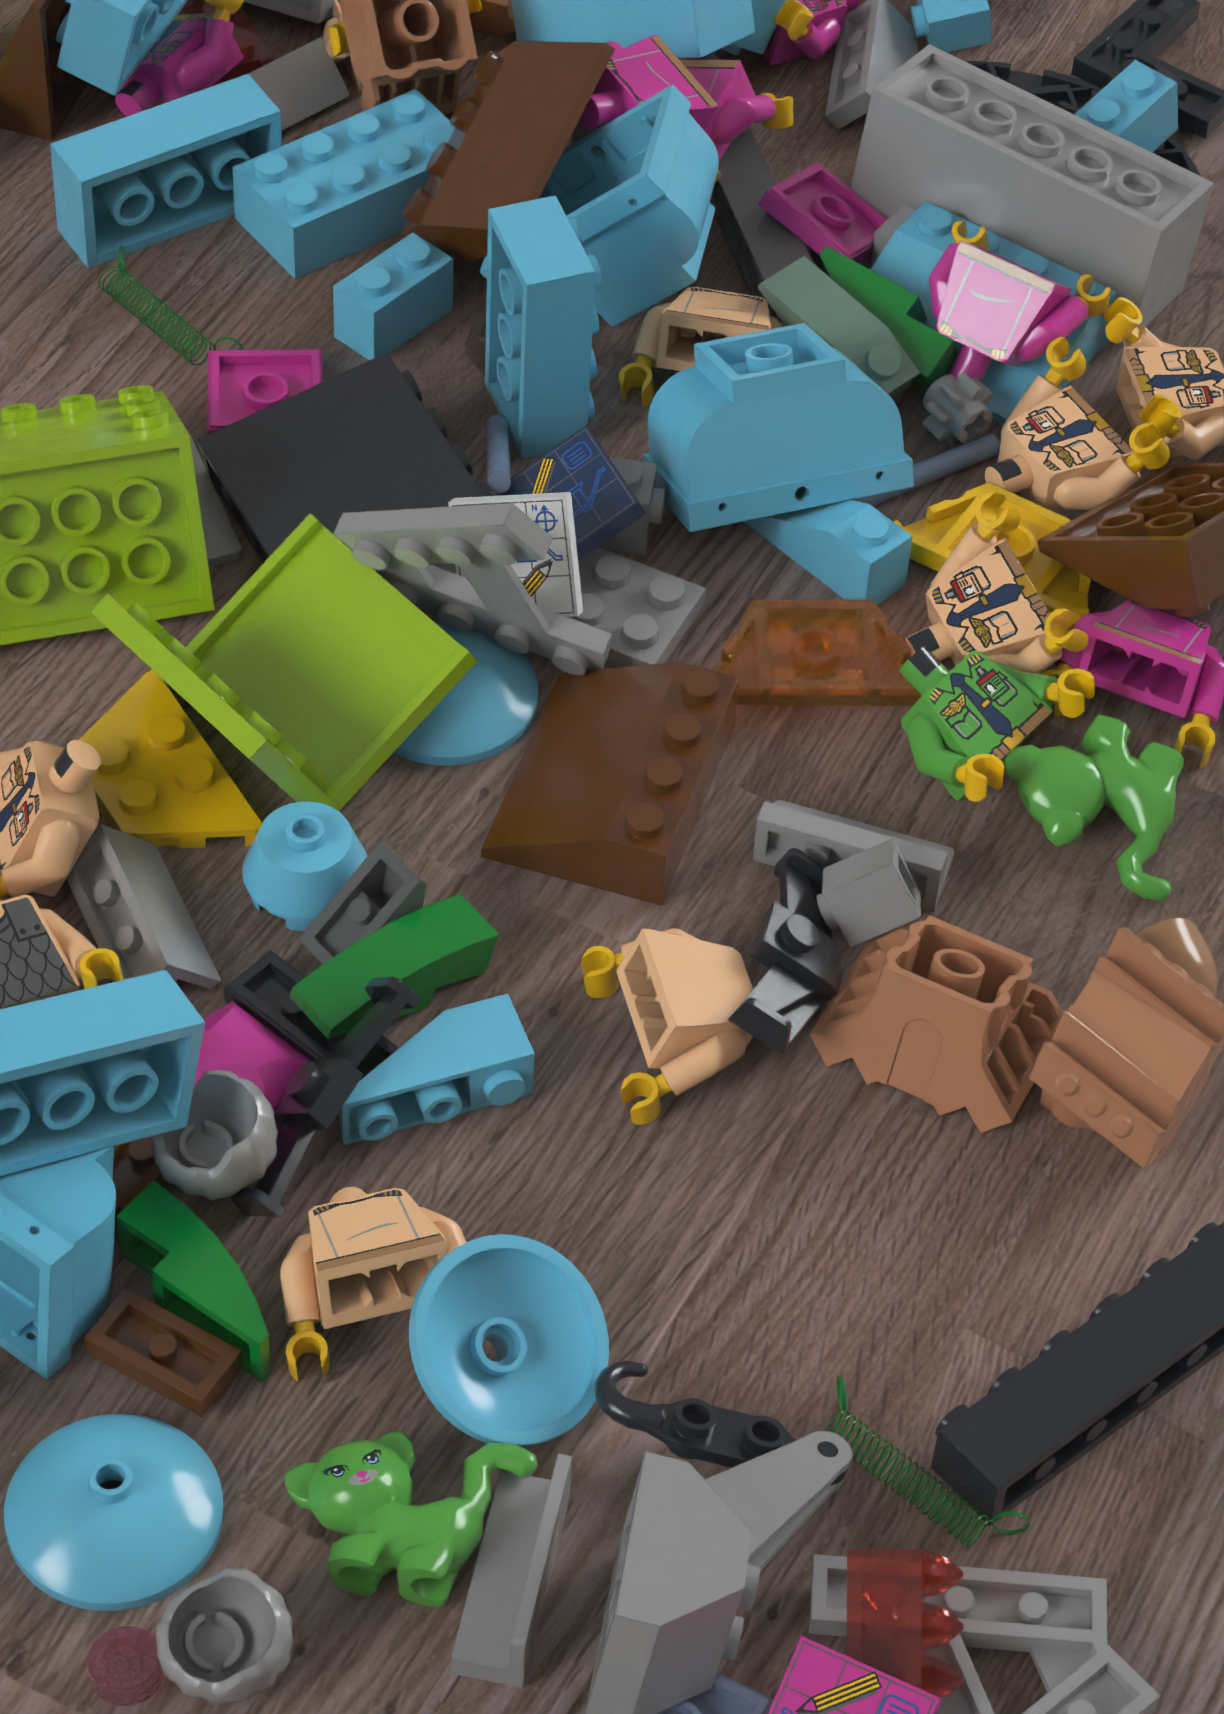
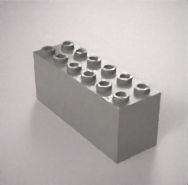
(1031, 176)

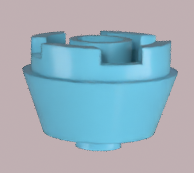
(300, 861)

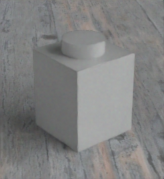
(869, 893)

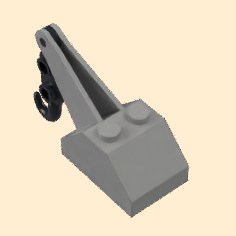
(697, 1543)

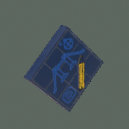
(599, 493)

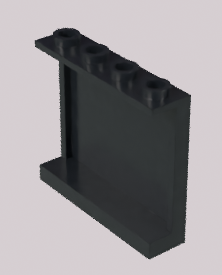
(336, 451)

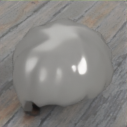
(225, 1140)
(225, 1637)

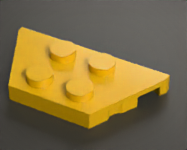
(950, 519)
(162, 775)

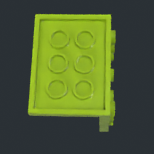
(95, 508)
(307, 666)

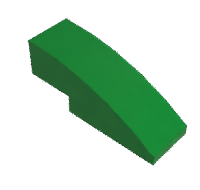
(899, 311)
(421, 949)
(194, 1274)

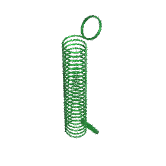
(121, 267)
(842, 1397)

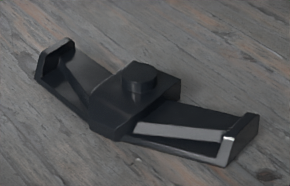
(799, 954)
(318, 1094)

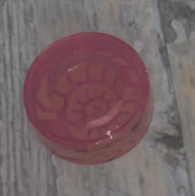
(124, 1666)

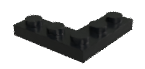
(1142, 36)

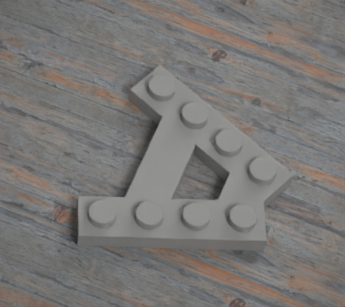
(491, 597)
(1037, 1613)

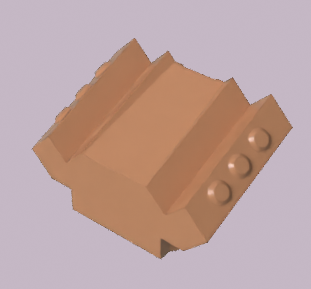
(408, 48)
(942, 1020)
(1132, 1050)

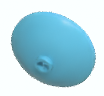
(482, 712)
(544, 1333)
(118, 1543)

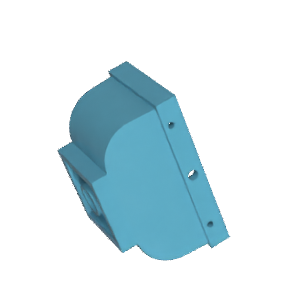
(640, 202)
(769, 419)
(55, 1256)

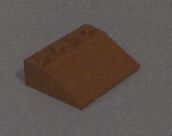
(32, 88)
(503, 141)
(1154, 540)
(616, 777)

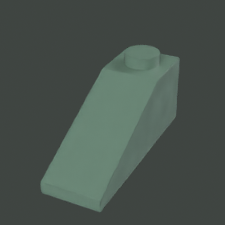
(811, 297)

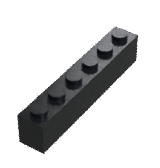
(1087, 1381)

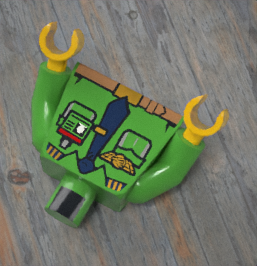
(979, 715)

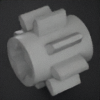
(957, 408)

